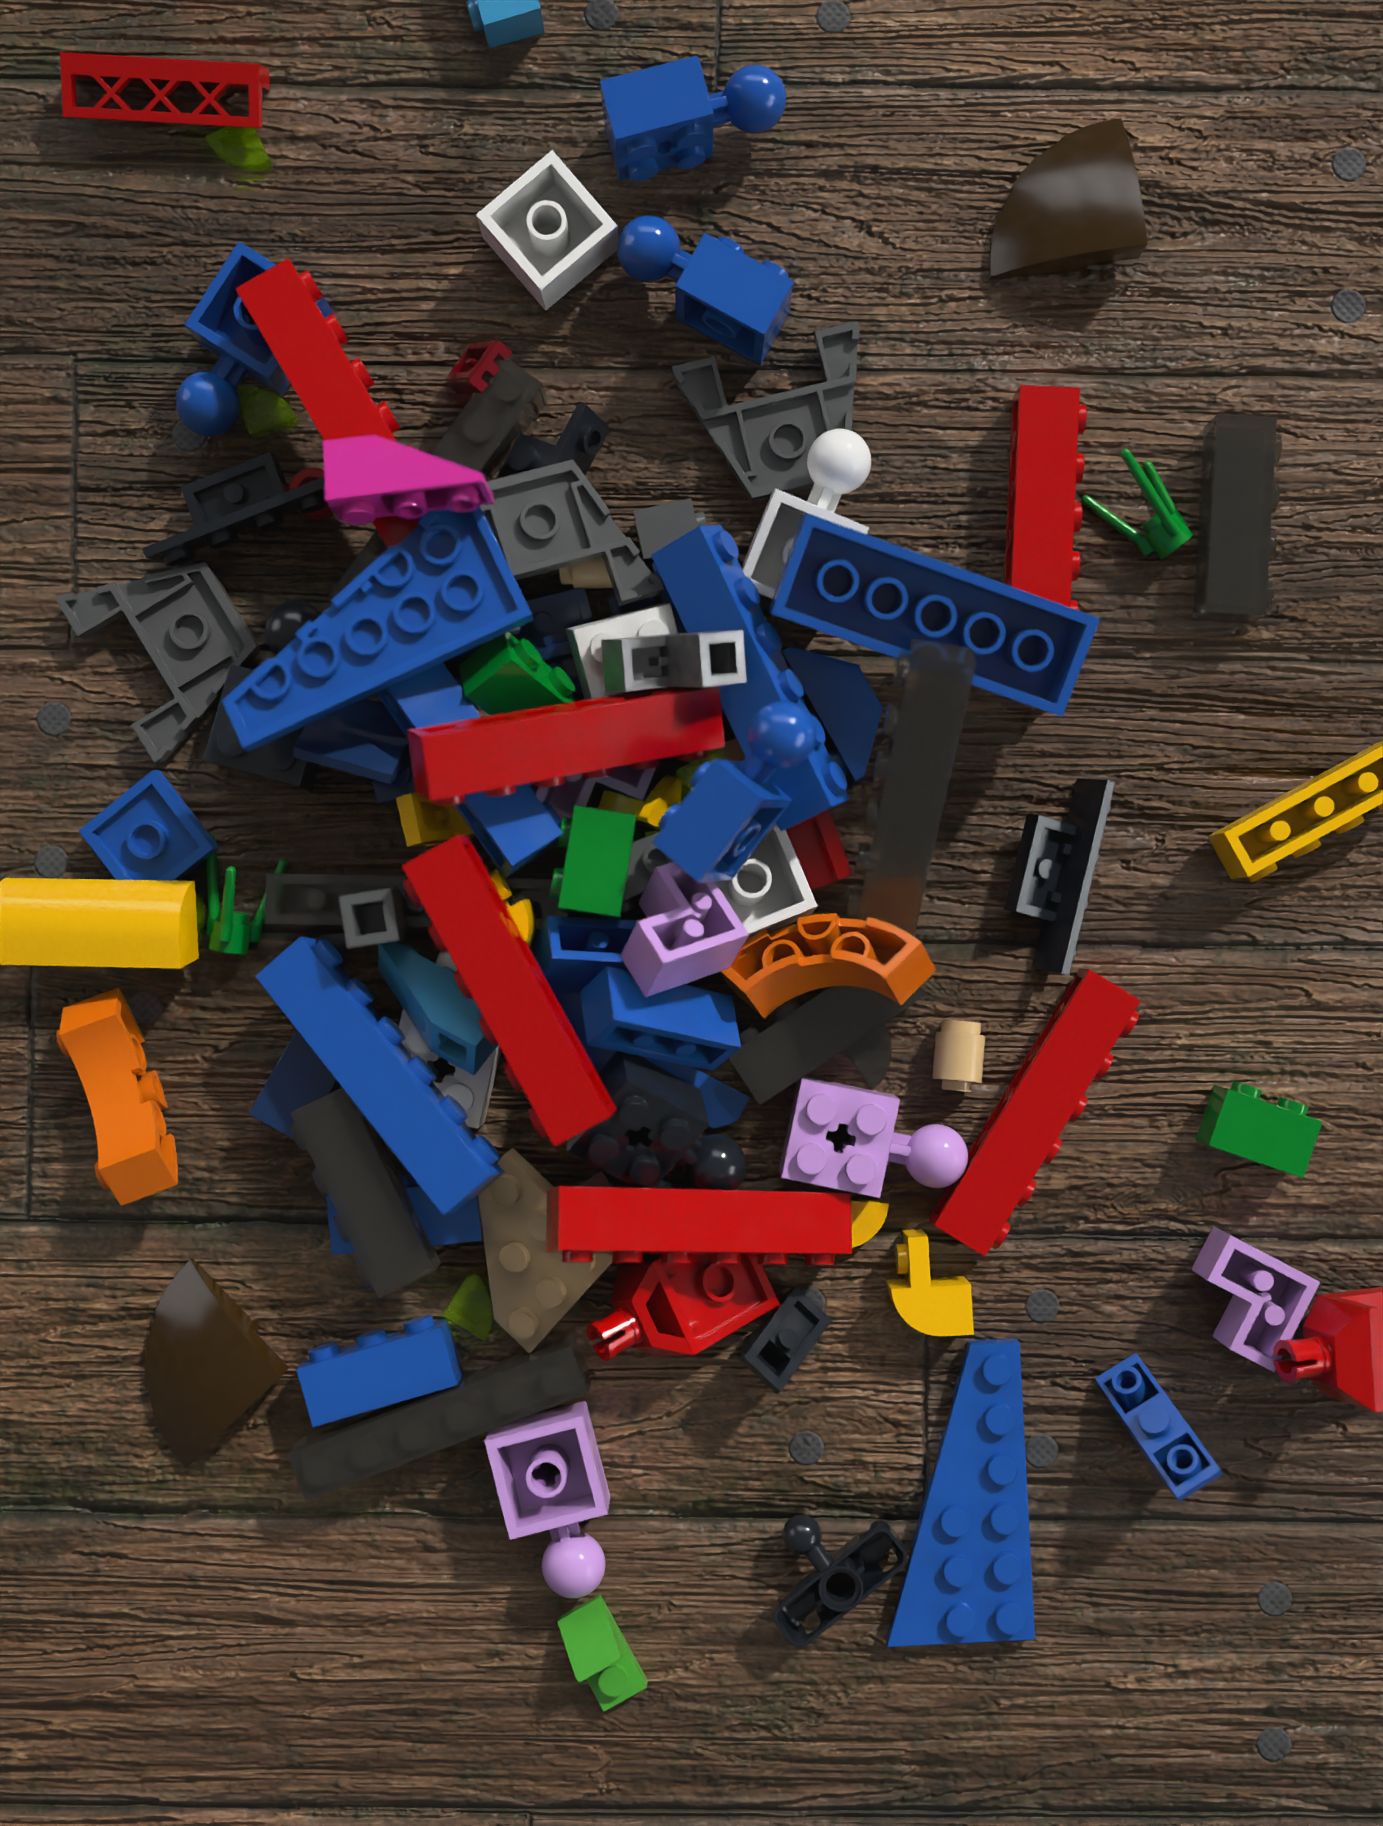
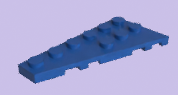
(399, 617)
(973, 1532)

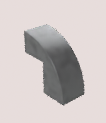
(674, 660)

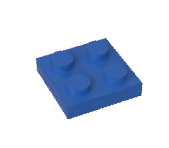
(149, 833)

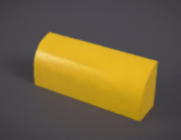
(98, 923)

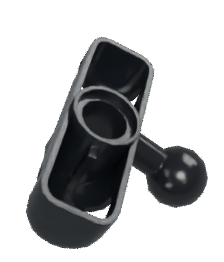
(811, 1593)

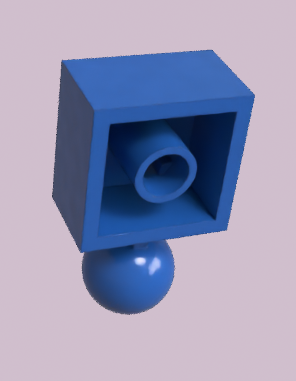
(668, 118)
(716, 287)
(222, 324)
(733, 800)

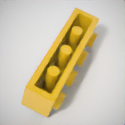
(1302, 816)

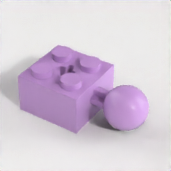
(932, 1154)
(543, 1502)

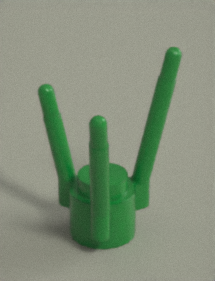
(1165, 529)
(229, 928)

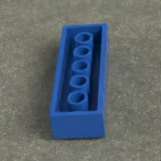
(890, 594)

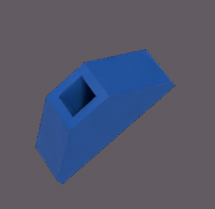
(843, 705)
(1158, 1428)

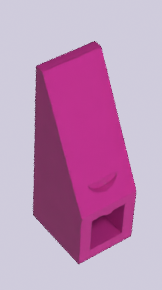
(384, 478)

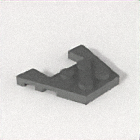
(771, 436)
(559, 520)
(188, 633)

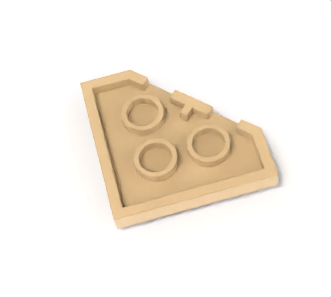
(527, 1284)

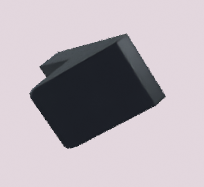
(784, 1339)

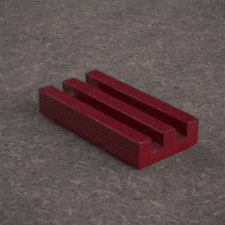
(467, 373)

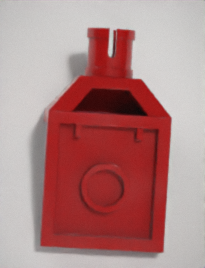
(681, 1305)
(1340, 1348)

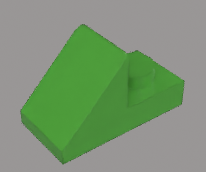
(601, 1653)

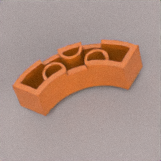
(824, 954)
(123, 1098)

